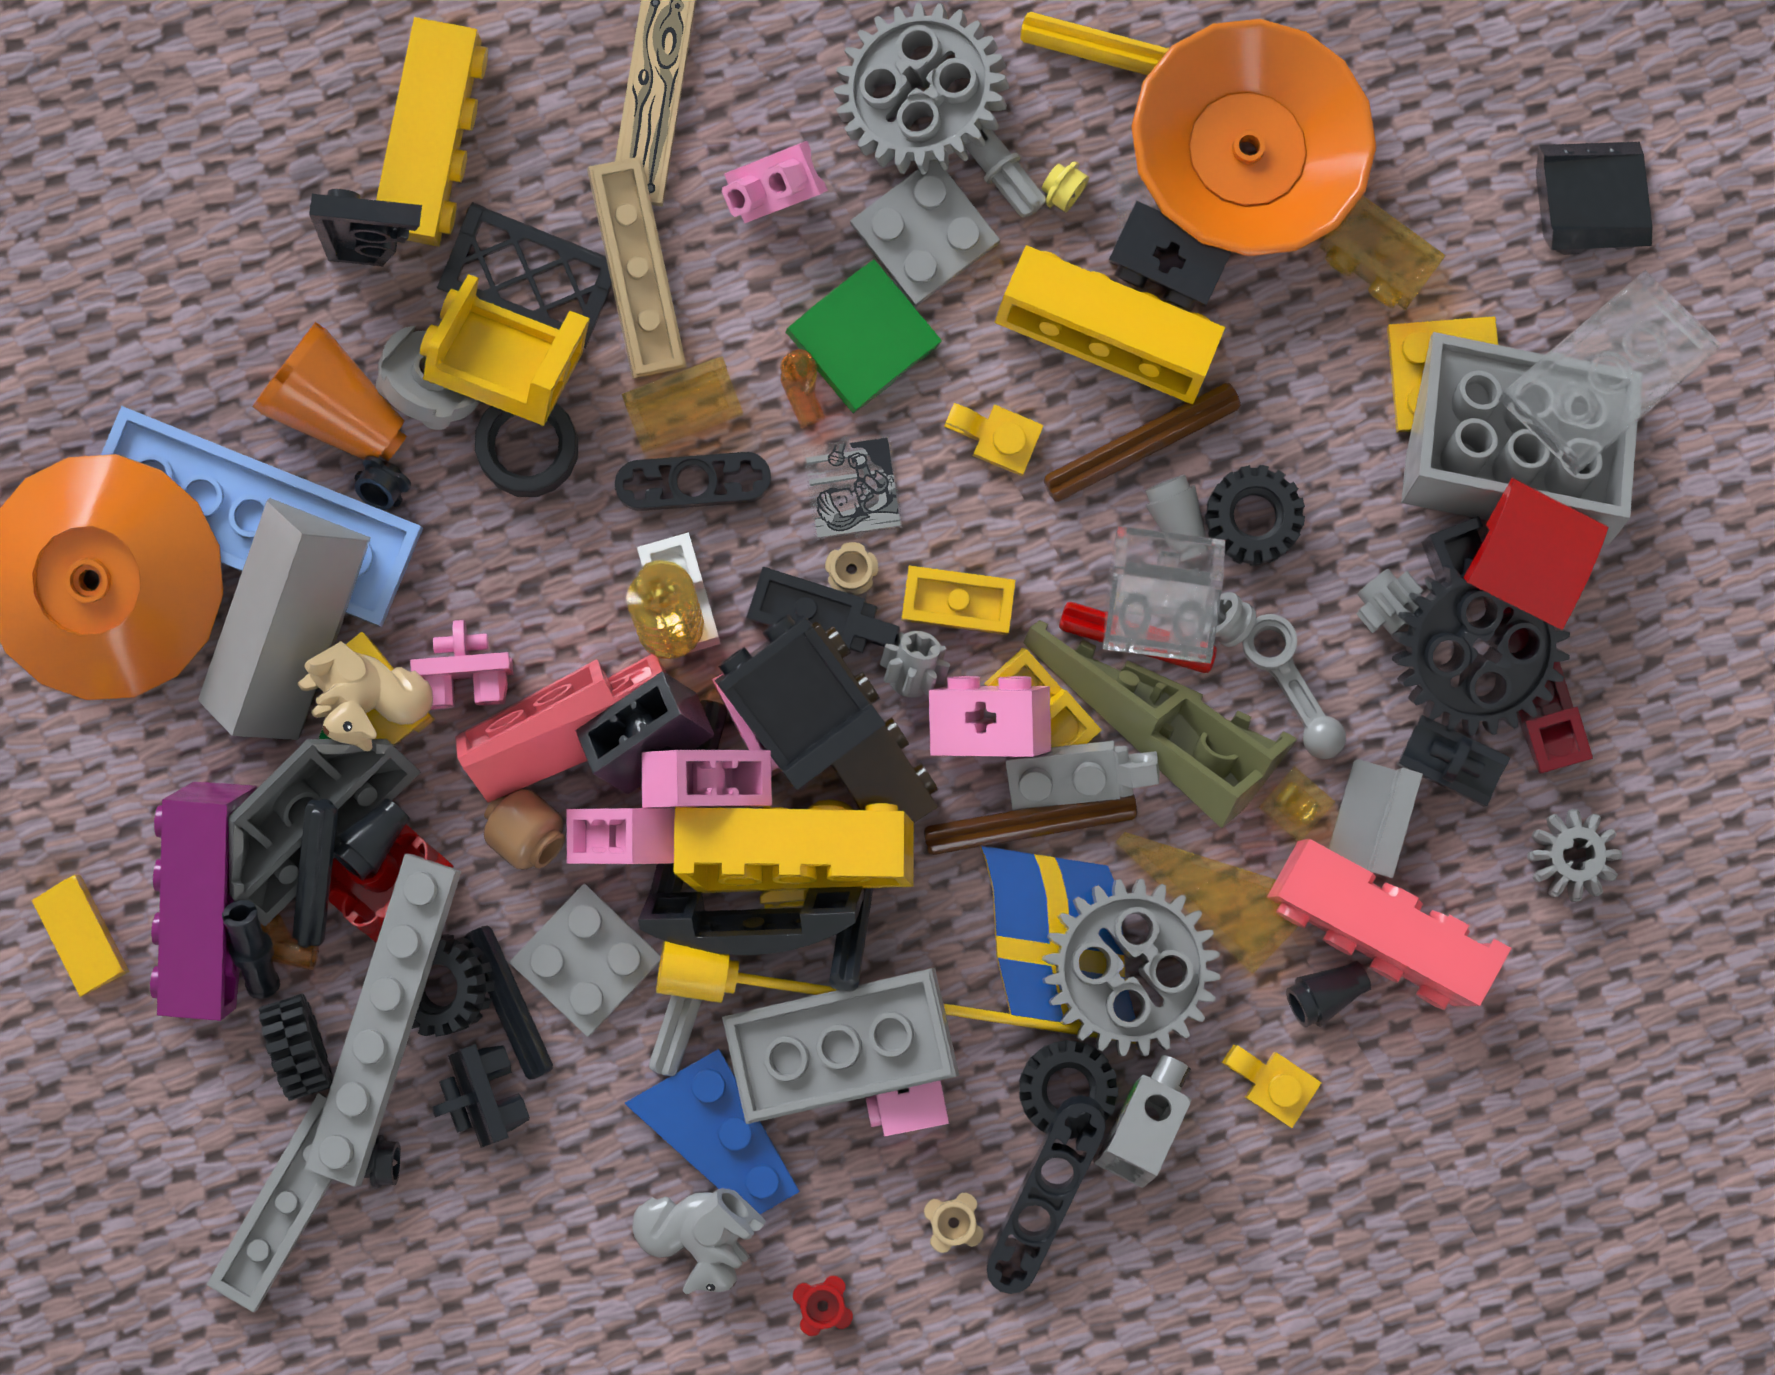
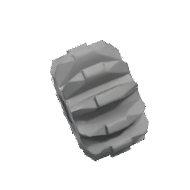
(1586, 871)

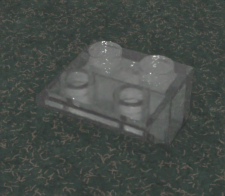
(1164, 594)

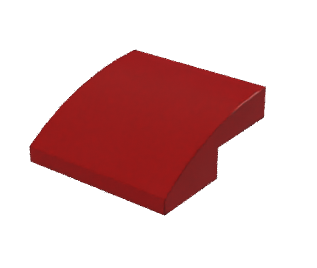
(1537, 553)

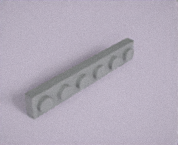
(383, 1020)

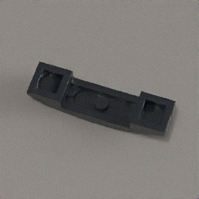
(683, 921)

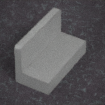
(1375, 816)

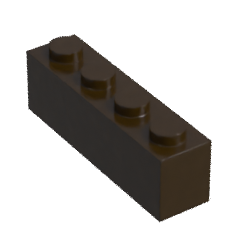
(877, 766)

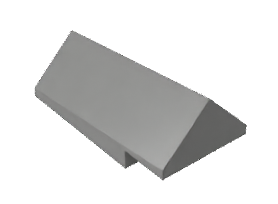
(279, 619)

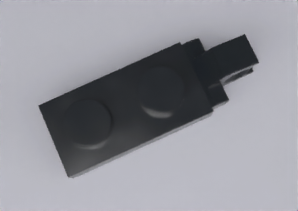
(849, 614)

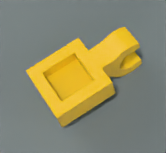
(1002, 439)
(1277, 1087)

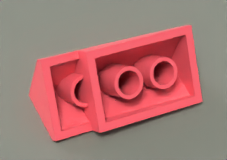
(539, 731)

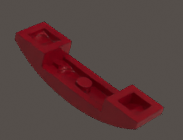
(1557, 731)

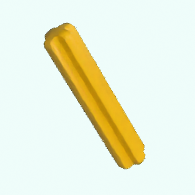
(1090, 43)

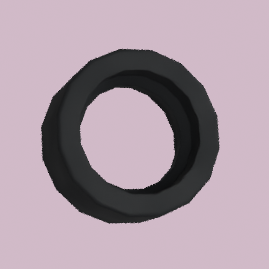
(533, 485)

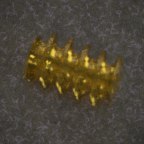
(665, 610)

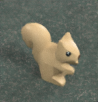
(358, 685)

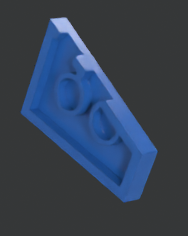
(705, 1123)

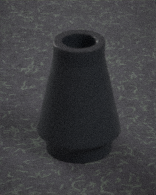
(370, 839)
(1325, 993)

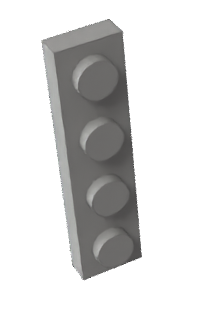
(273, 1220)

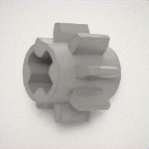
(1384, 600)
(914, 664)

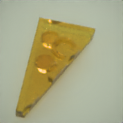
(1229, 897)

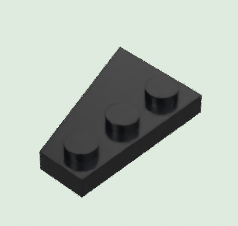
(359, 228)

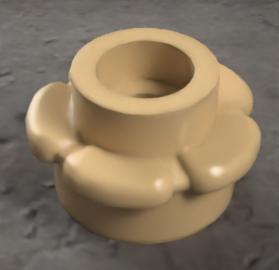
(853, 554)

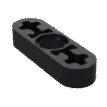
(653, 496)

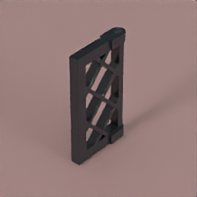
(519, 232)

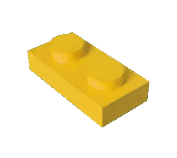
(958, 600)

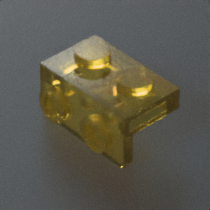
(1381, 253)

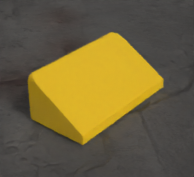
(80, 935)

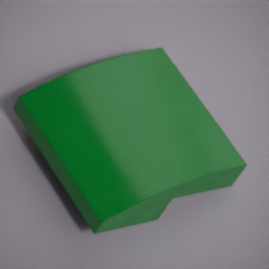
(863, 336)

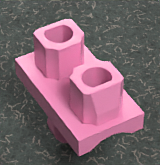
(772, 183)
(487, 670)

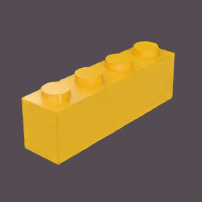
(430, 122)
(1109, 324)

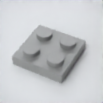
(925, 232)
(586, 960)

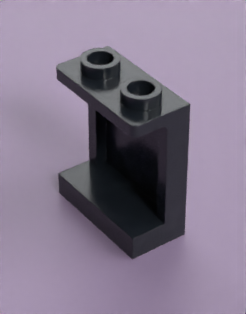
(798, 700)

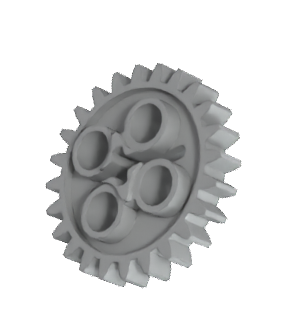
(955, 115)
(1168, 935)

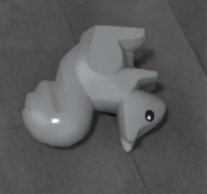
(706, 1227)

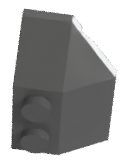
(269, 824)

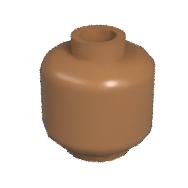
(524, 829)

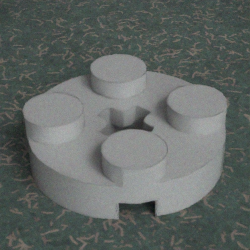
(406, 390)

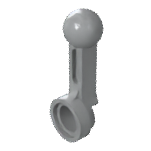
(1323, 735)

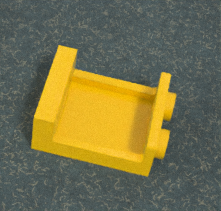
(501, 354)

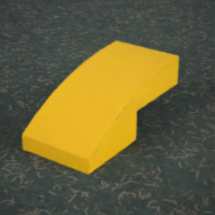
(1068, 719)

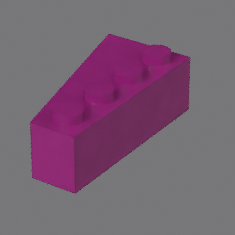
(192, 876)

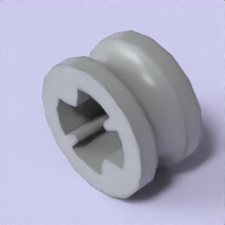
(1234, 620)

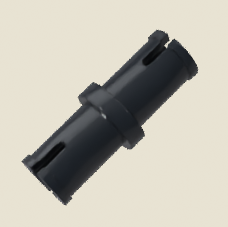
(251, 949)

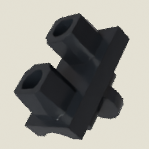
(1453, 761)
(489, 1117)

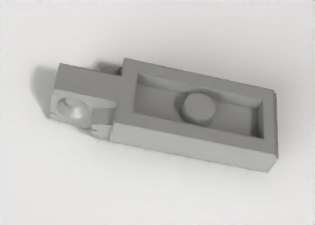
(1079, 775)

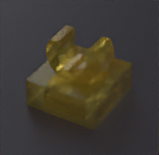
(1296, 804)

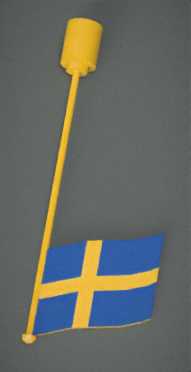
(1026, 904)

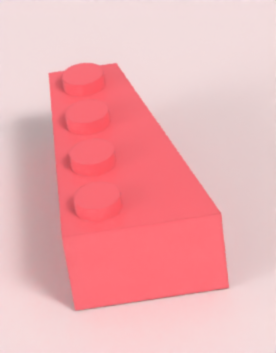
(1386, 927)

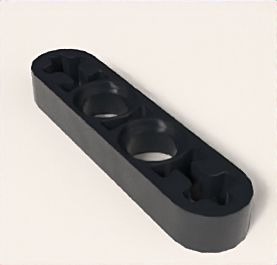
(1050, 1196)

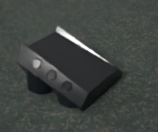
(1593, 196)

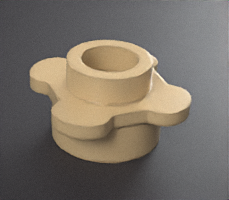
(966, 1232)

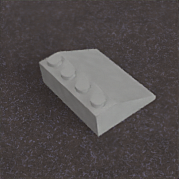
(1471, 445)

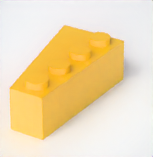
(793, 848)

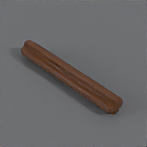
(1142, 442)
(1026, 824)

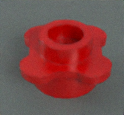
(810, 1295)

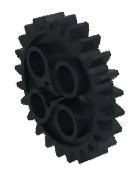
(1518, 675)

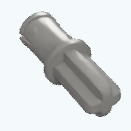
(1007, 174)

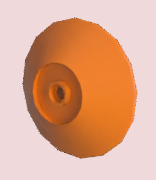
(1264, 89)
(152, 565)

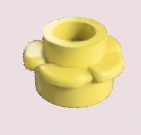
(1062, 184)

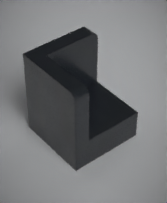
(1453, 547)

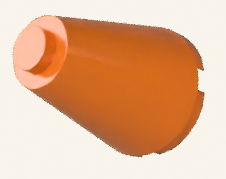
(331, 399)

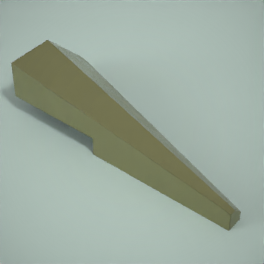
(1197, 749)

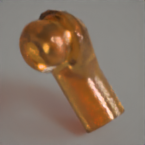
(799, 384)
(287, 949)

